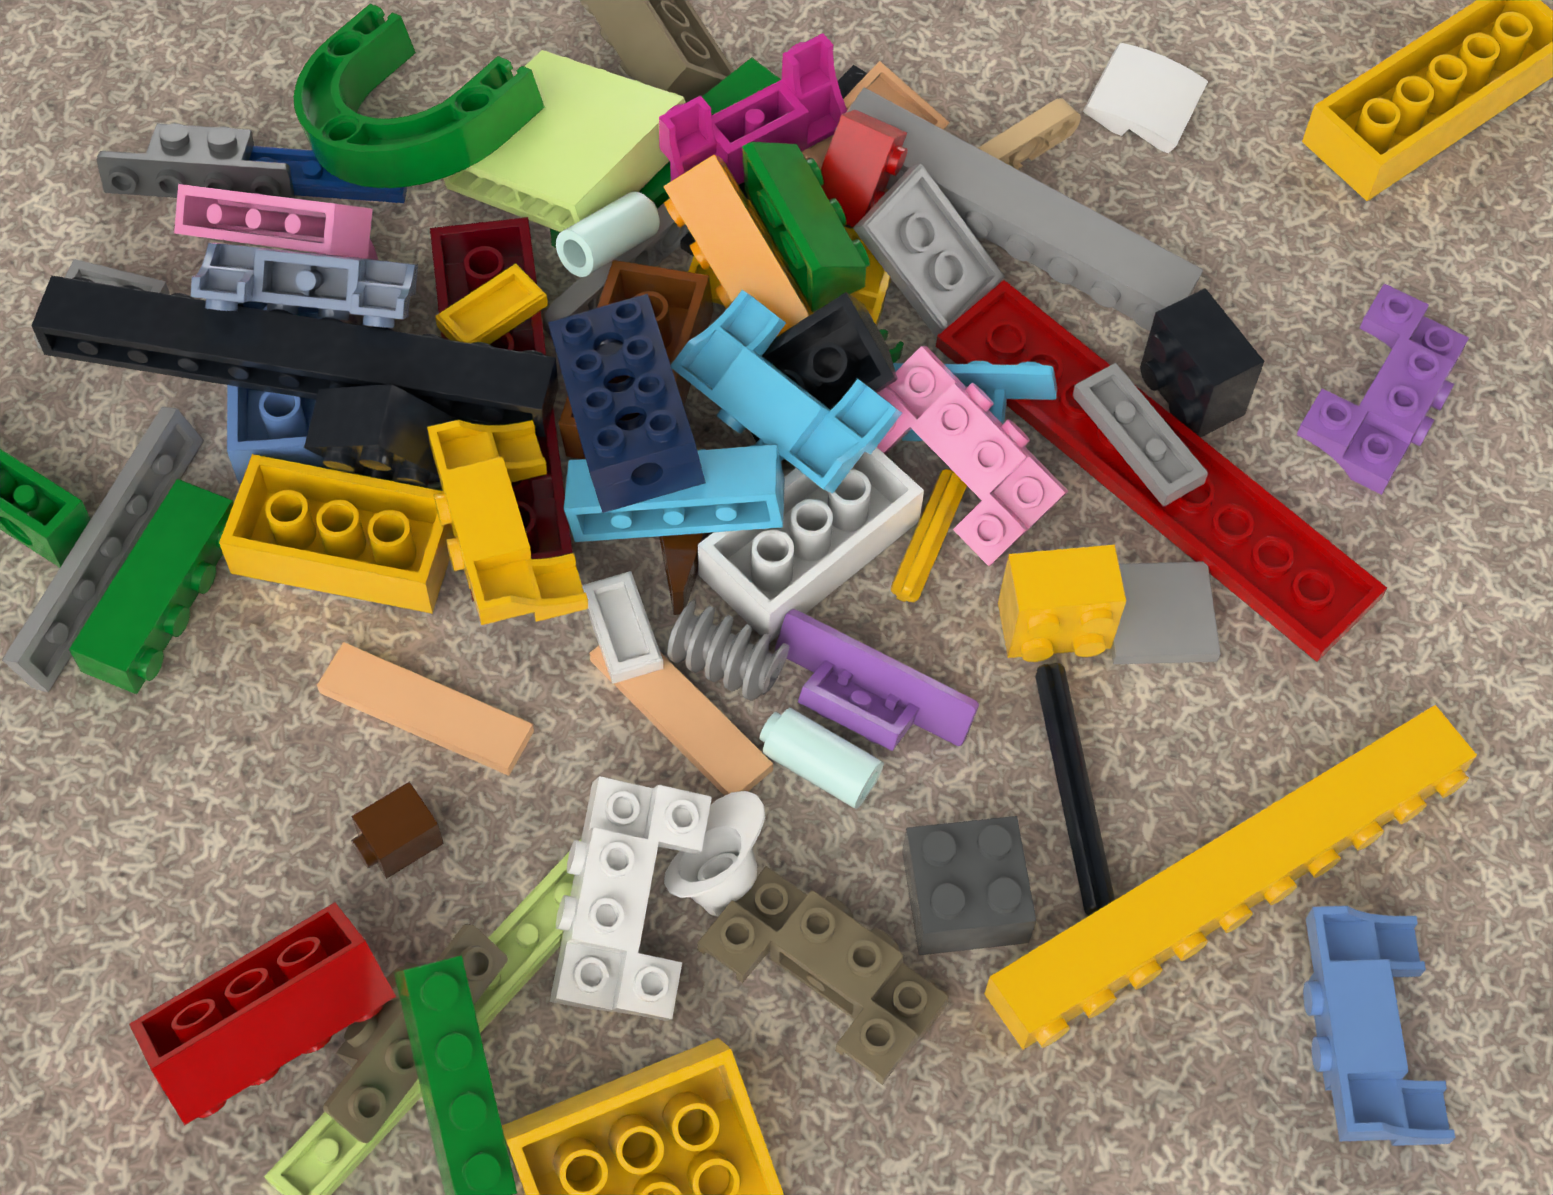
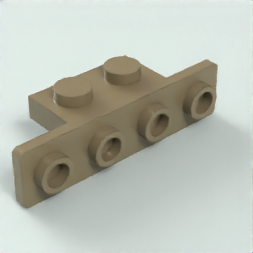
(381, 1046)

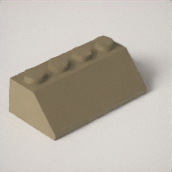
(662, 44)

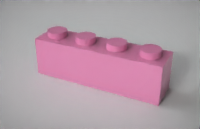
(273, 221)

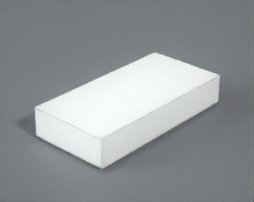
(622, 627)

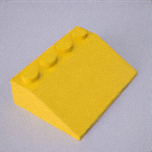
(650, 1132)

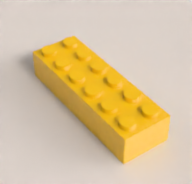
(1432, 92)

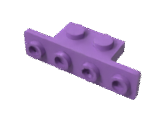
(869, 688)

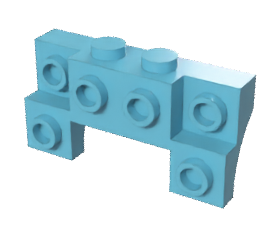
(756, 395)

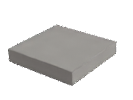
(1166, 615)

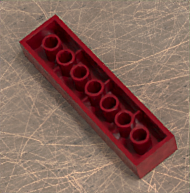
(463, 261)

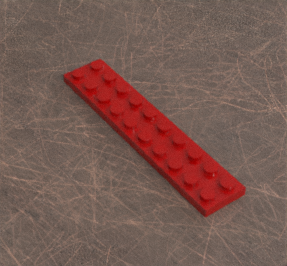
(1227, 522)

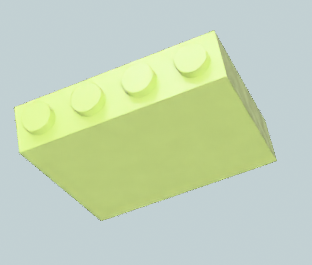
(578, 151)

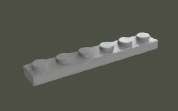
(102, 548)

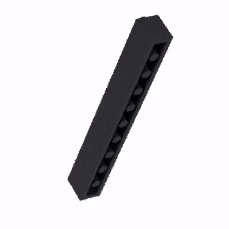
(290, 352)

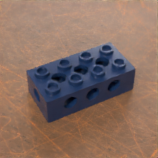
(635, 456)

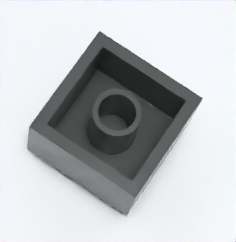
(968, 885)

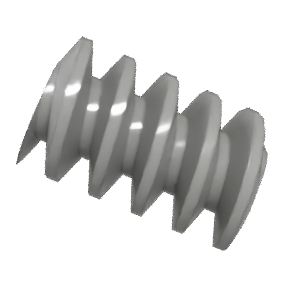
(725, 653)

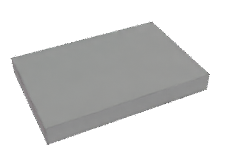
(928, 250)

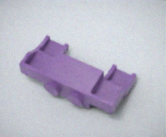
(1392, 415)

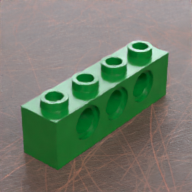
(39, 511)

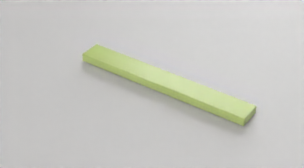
(528, 938)

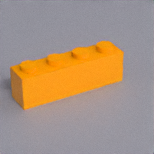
(733, 240)

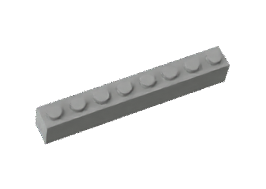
(1039, 222)

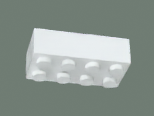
(817, 548)

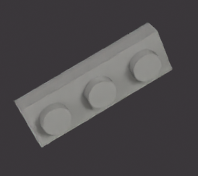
(1139, 434)

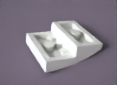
(1146, 96)

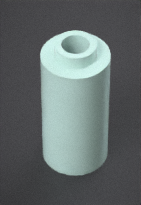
(607, 234)
(820, 756)

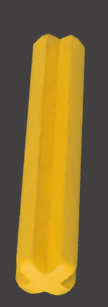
(928, 537)

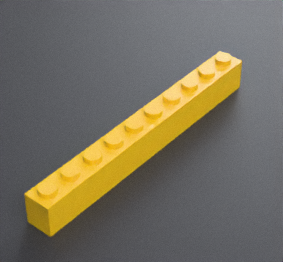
(1227, 878)

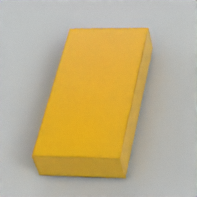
(493, 308)

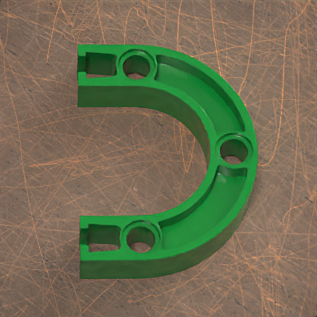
(409, 147)

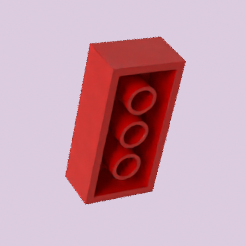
(261, 1013)

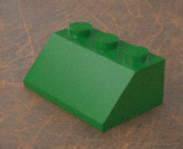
(803, 222)

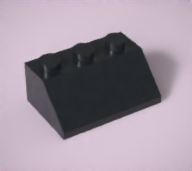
(833, 351)

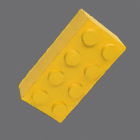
(337, 534)

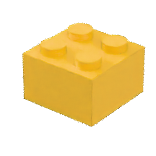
(1061, 602)

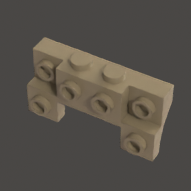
(835, 958)

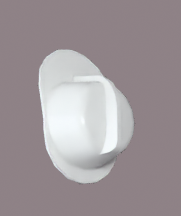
(727, 861)

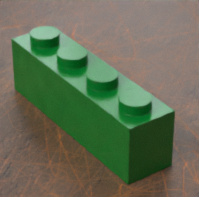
(154, 589)
(455, 1079)

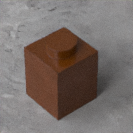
(395, 831)

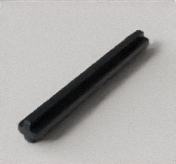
(1074, 788)

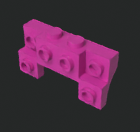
(795, 110)

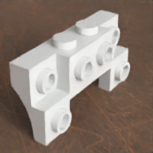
(611, 893)

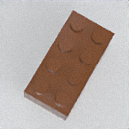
(682, 312)

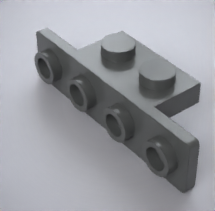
(194, 158)

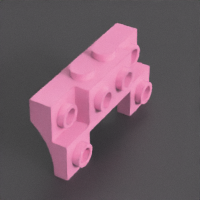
(977, 447)

